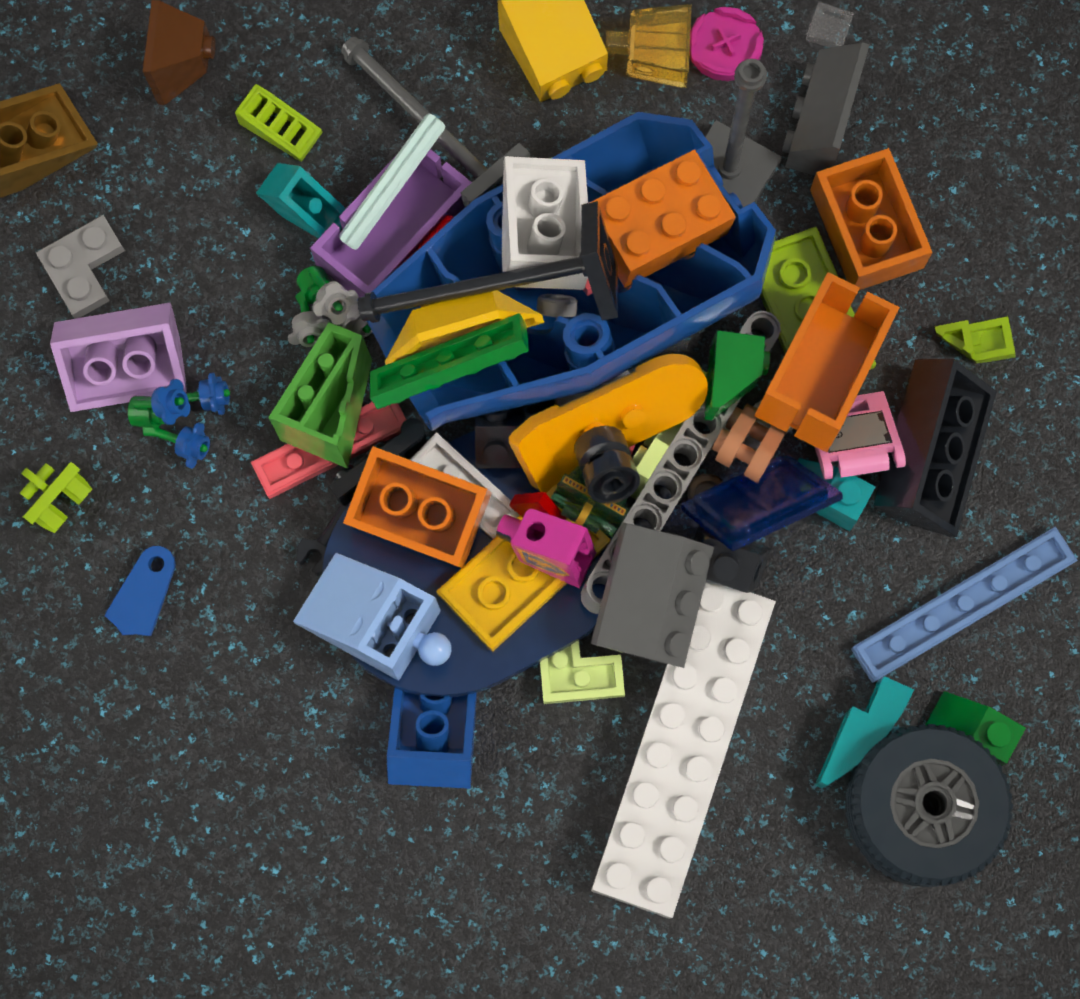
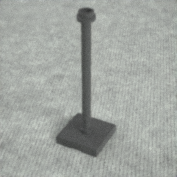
(356, 52)
(739, 160)

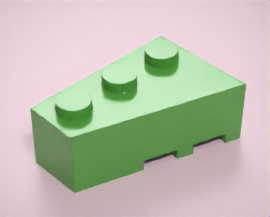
(326, 397)

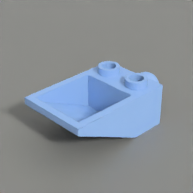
(367, 615)

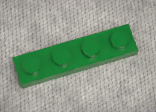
(449, 361)

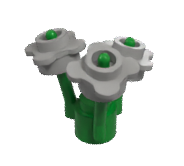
(328, 299)

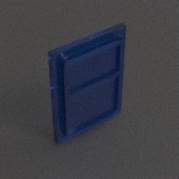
(747, 510)

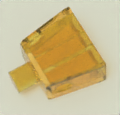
(655, 44)

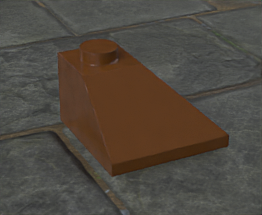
(175, 51)

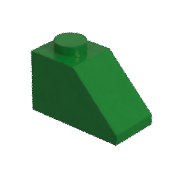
(733, 369)
(981, 722)

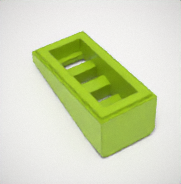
(261, 97)

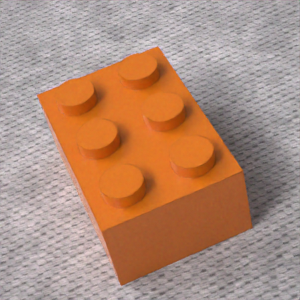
(664, 216)
(870, 219)
(417, 507)

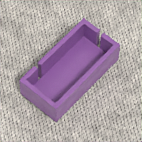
(399, 230)

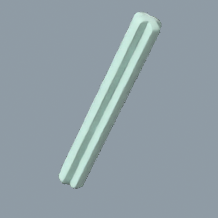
(392, 181)

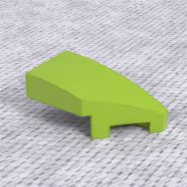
(981, 340)

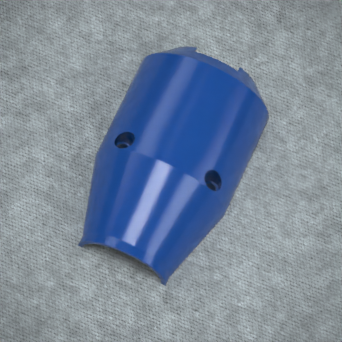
(582, 350)

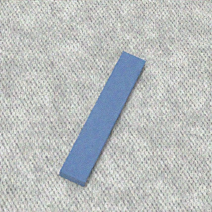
(963, 604)

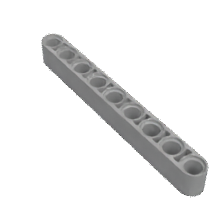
(670, 473)

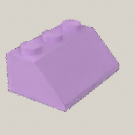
(117, 355)

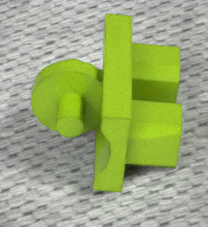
(43, 511)

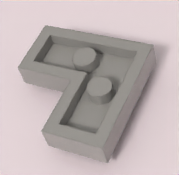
(71, 264)

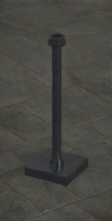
(594, 261)

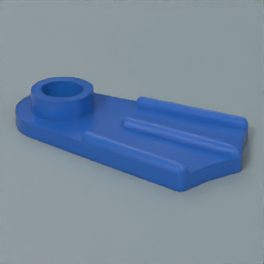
(142, 594)

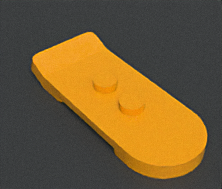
(639, 404)

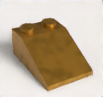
(39, 137)

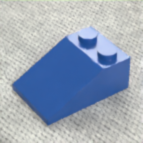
(431, 740)

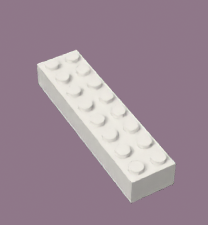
(683, 753)

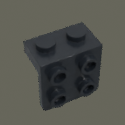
(493, 434)

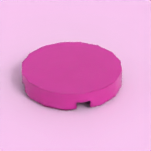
(724, 41)

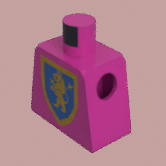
(549, 545)

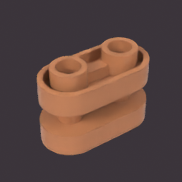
(731, 443)

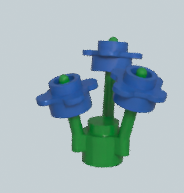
(172, 402)

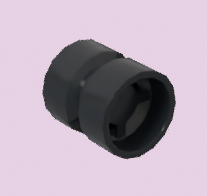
(606, 464)

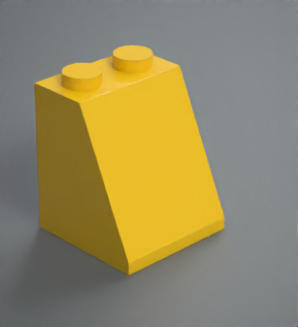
(553, 43)

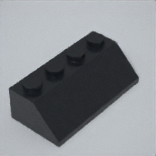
(942, 441)

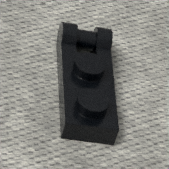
(404, 445)

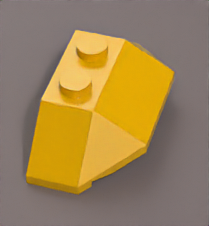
(453, 318)

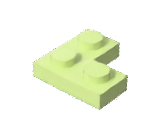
(648, 459)
(573, 678)

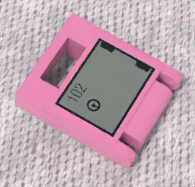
(864, 440)

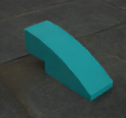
(864, 729)

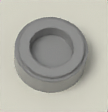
(557, 305)

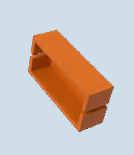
(826, 363)

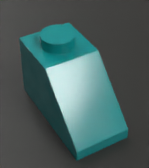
(300, 199)
(855, 496)

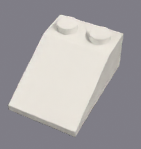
(543, 215)

